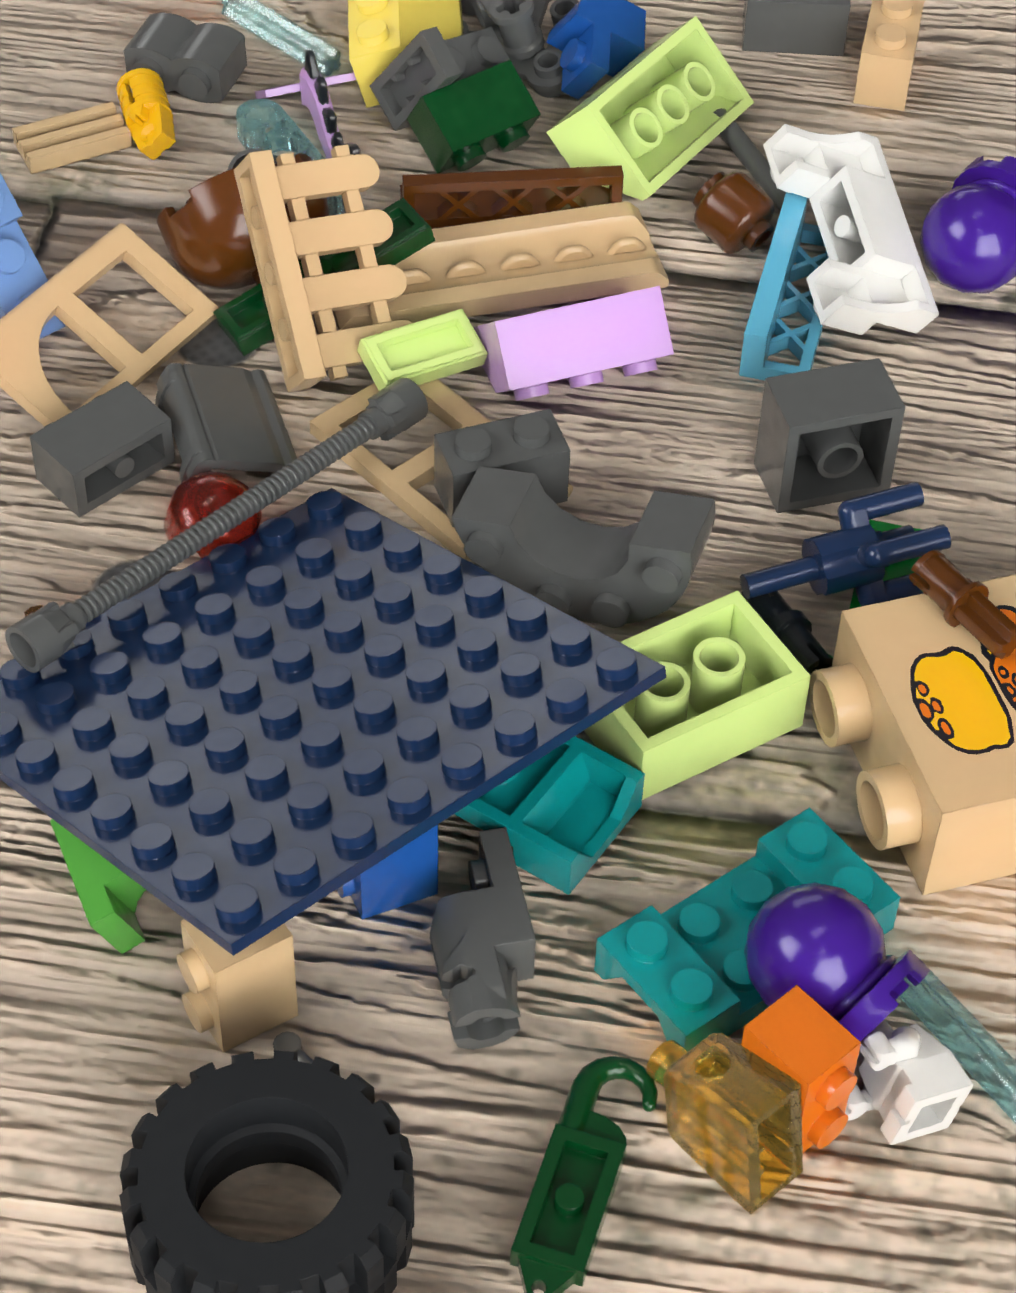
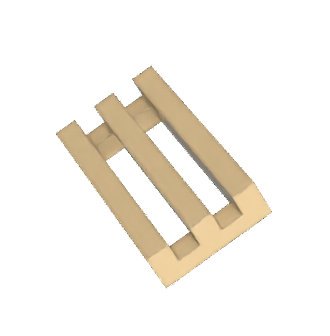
(71, 137)

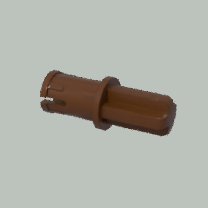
(964, 602)

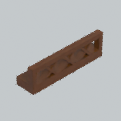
(495, 195)

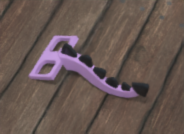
(317, 99)

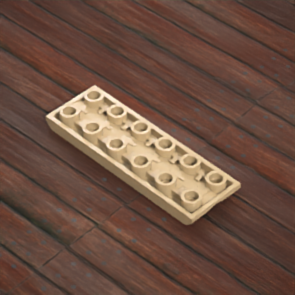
(524, 264)

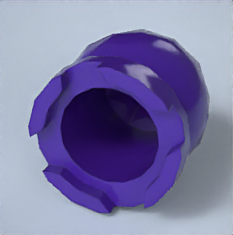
(972, 229)
(832, 951)

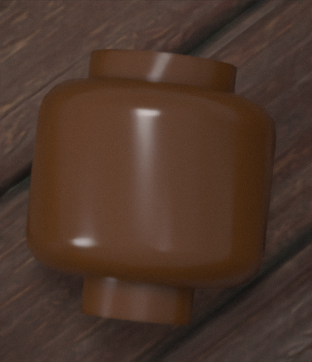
(734, 212)

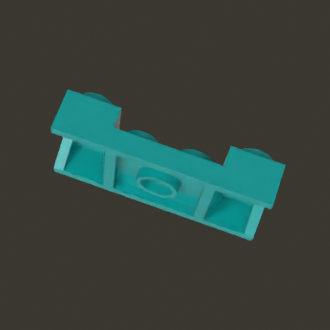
(562, 810)
(693, 956)

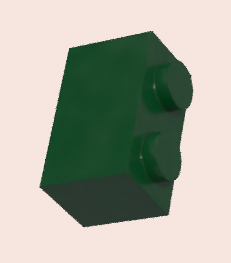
(474, 117)

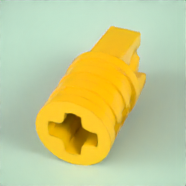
(146, 111)

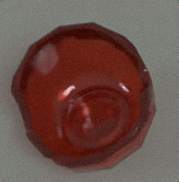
(201, 496)

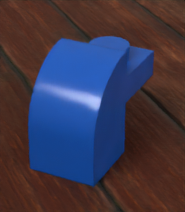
(597, 41)

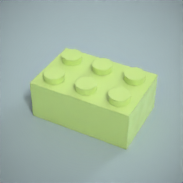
(721, 696)

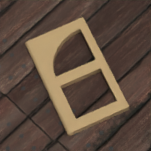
(21, 327)
(403, 481)

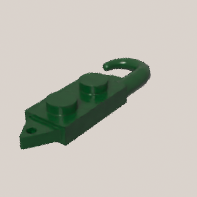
(576, 1181)

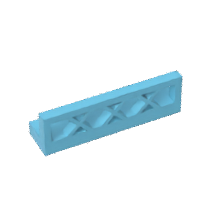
(774, 288)

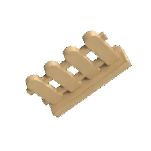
(281, 243)

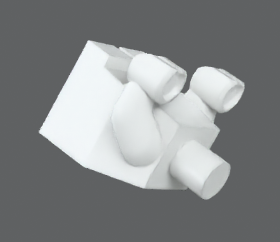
(909, 1081)

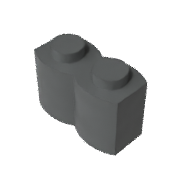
(190, 58)

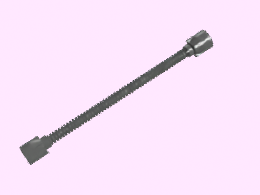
(51, 629)

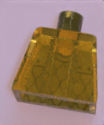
(732, 1115)

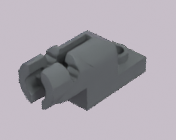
(484, 946)

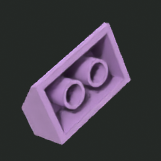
(576, 343)

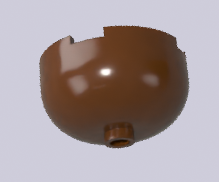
(212, 236)

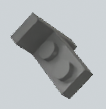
(431, 65)

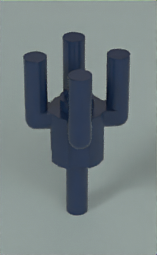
(856, 553)

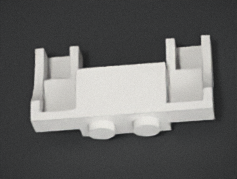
(871, 254)

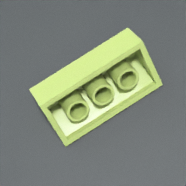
(655, 111)

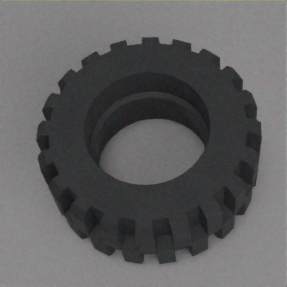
(261, 1116)

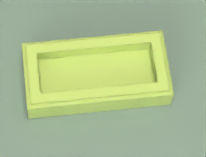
(423, 350)

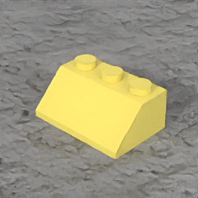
(385, 27)

